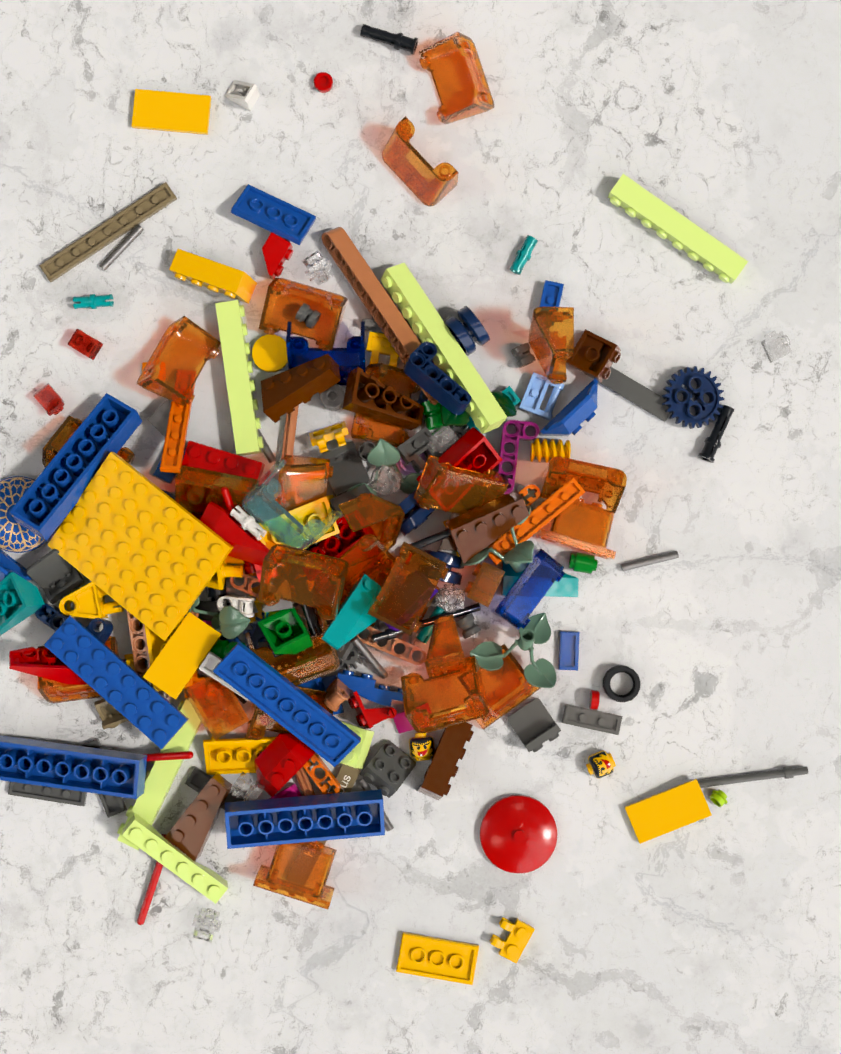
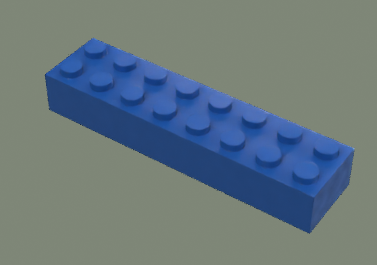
(74, 466)
(72, 767)
(304, 819)

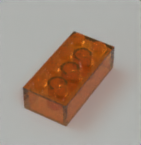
(199, 487)

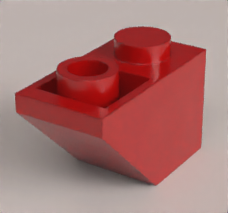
(275, 253)

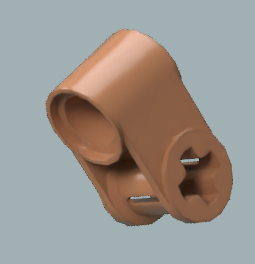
(336, 694)

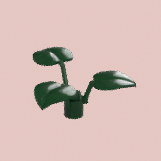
(460, 420)

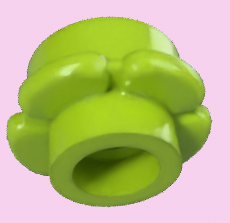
(718, 797)

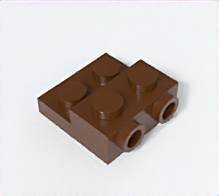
(594, 356)

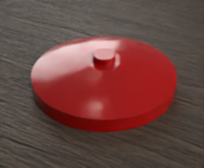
(518, 834)

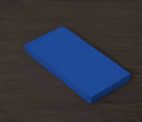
(273, 214)

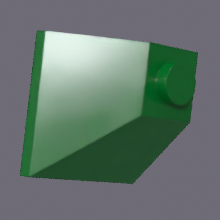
(285, 632)

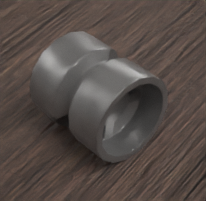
(333, 397)

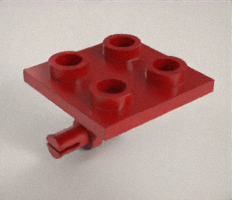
(369, 717)

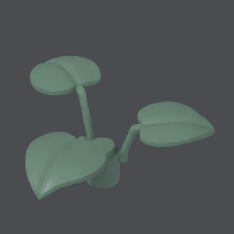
(386, 454)
(516, 557)
(229, 620)
(537, 673)

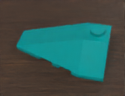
(564, 588)
(17, 601)
(352, 614)

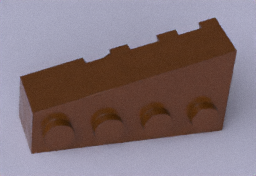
(298, 385)
(375, 400)
(485, 524)
(445, 760)
(196, 823)

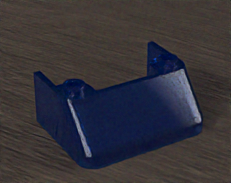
(347, 358)
(529, 589)

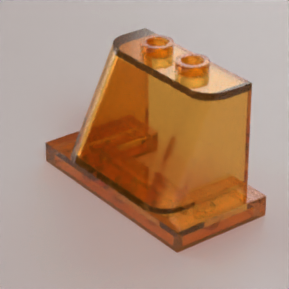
(583, 528)
(444, 648)
(504, 688)
(299, 872)

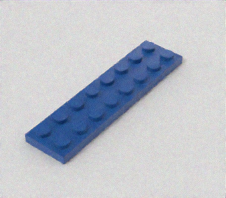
(116, 682)
(286, 704)

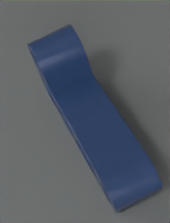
(434, 380)
(54, 621)

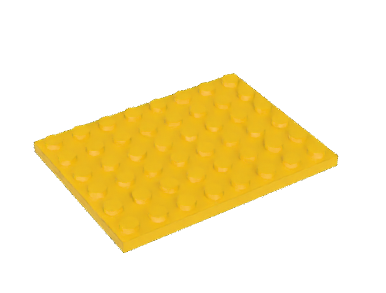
(139, 546)

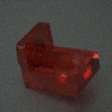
(85, 344)
(49, 400)

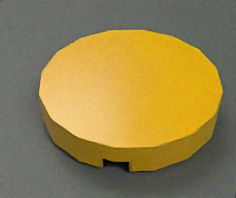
(270, 353)

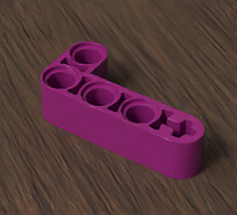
(513, 439)

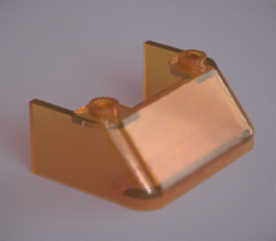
(375, 512)
(305, 665)

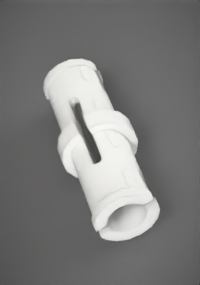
(248, 522)

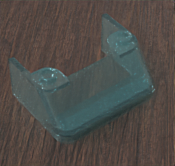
(276, 520)

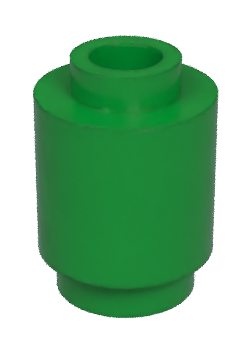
(583, 562)

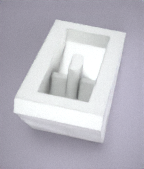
(243, 94)

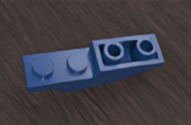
(366, 688)

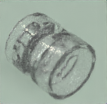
(252, 793)

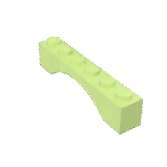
(155, 845)

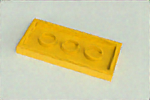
(171, 111)
(182, 655)
(668, 811)
(437, 958)

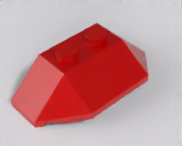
(281, 761)

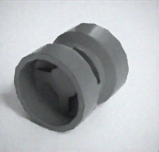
(307, 315)
(523, 355)
(364, 449)
(468, 626)

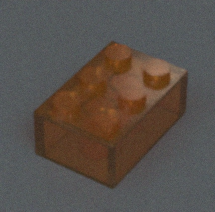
(484, 583)
(216, 707)

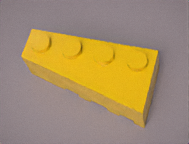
(213, 275)

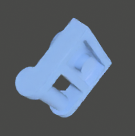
(535, 393)

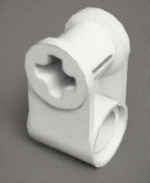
(243, 603)

